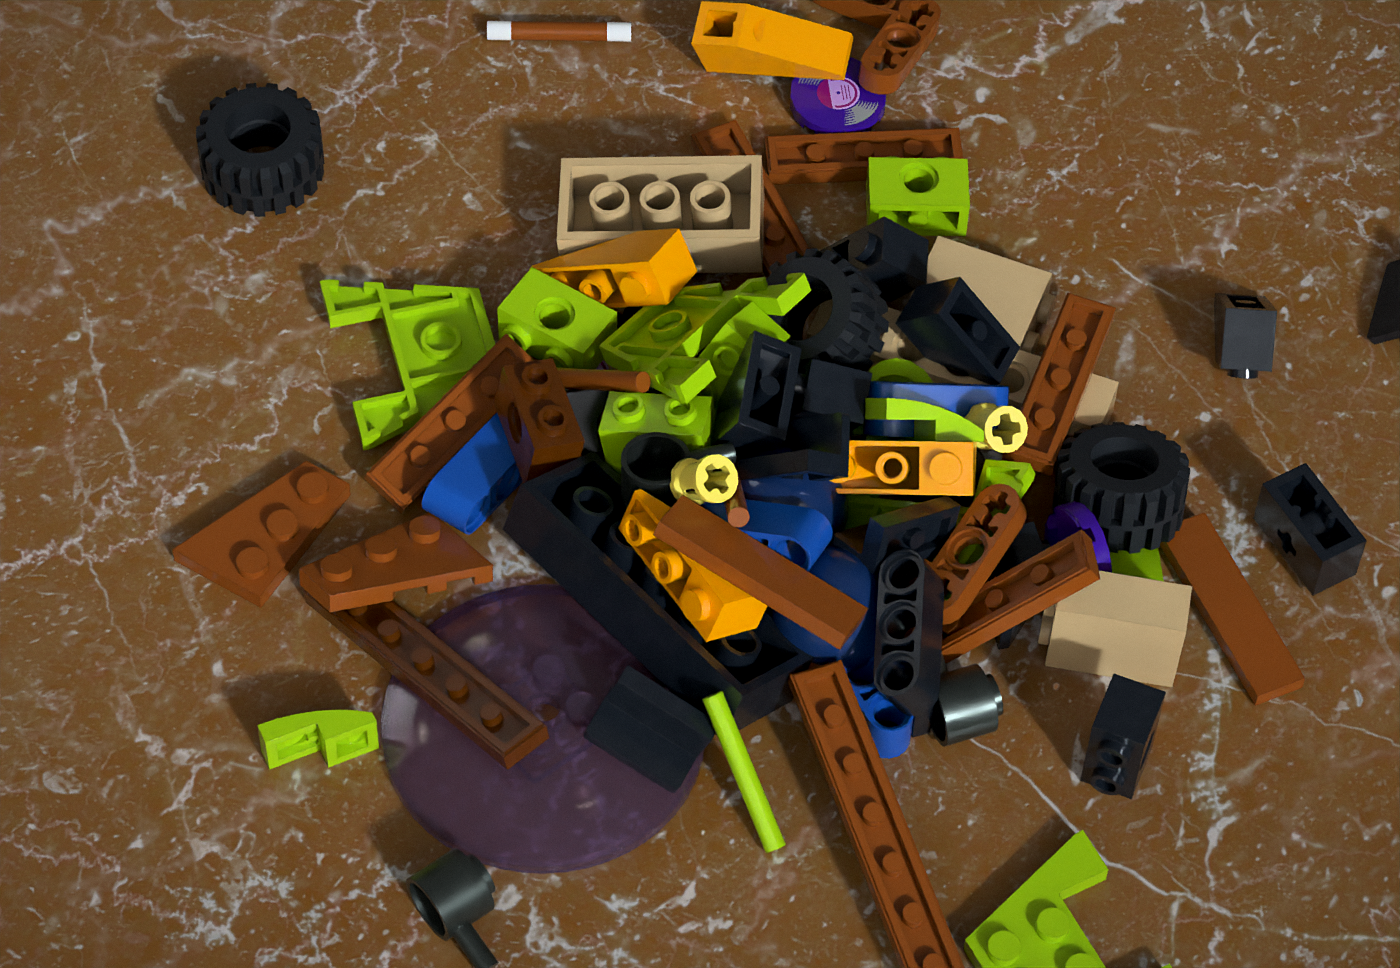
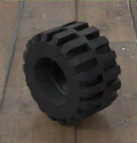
(253, 120)
(855, 316)
(1127, 480)

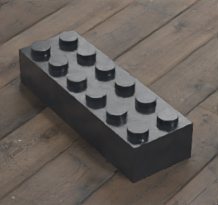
(572, 531)

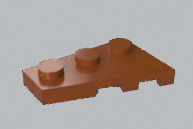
(266, 534)
(399, 559)

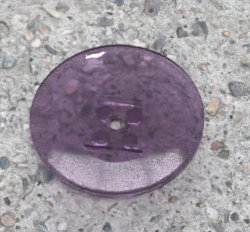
(566, 798)

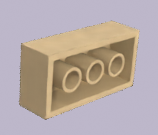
(707, 197)

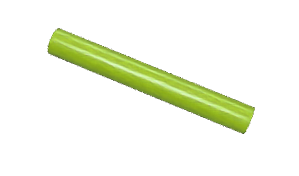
(744, 772)

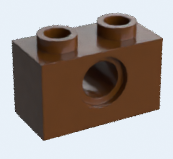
(537, 417)

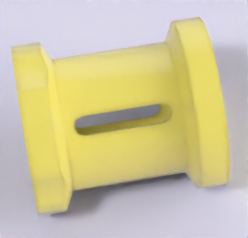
(1011, 426)
(699, 475)

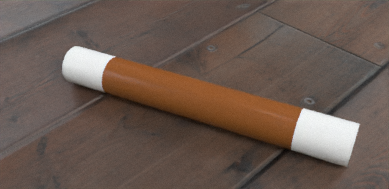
(559, 31)

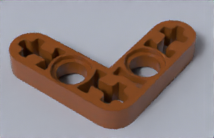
(895, 26)
(966, 580)

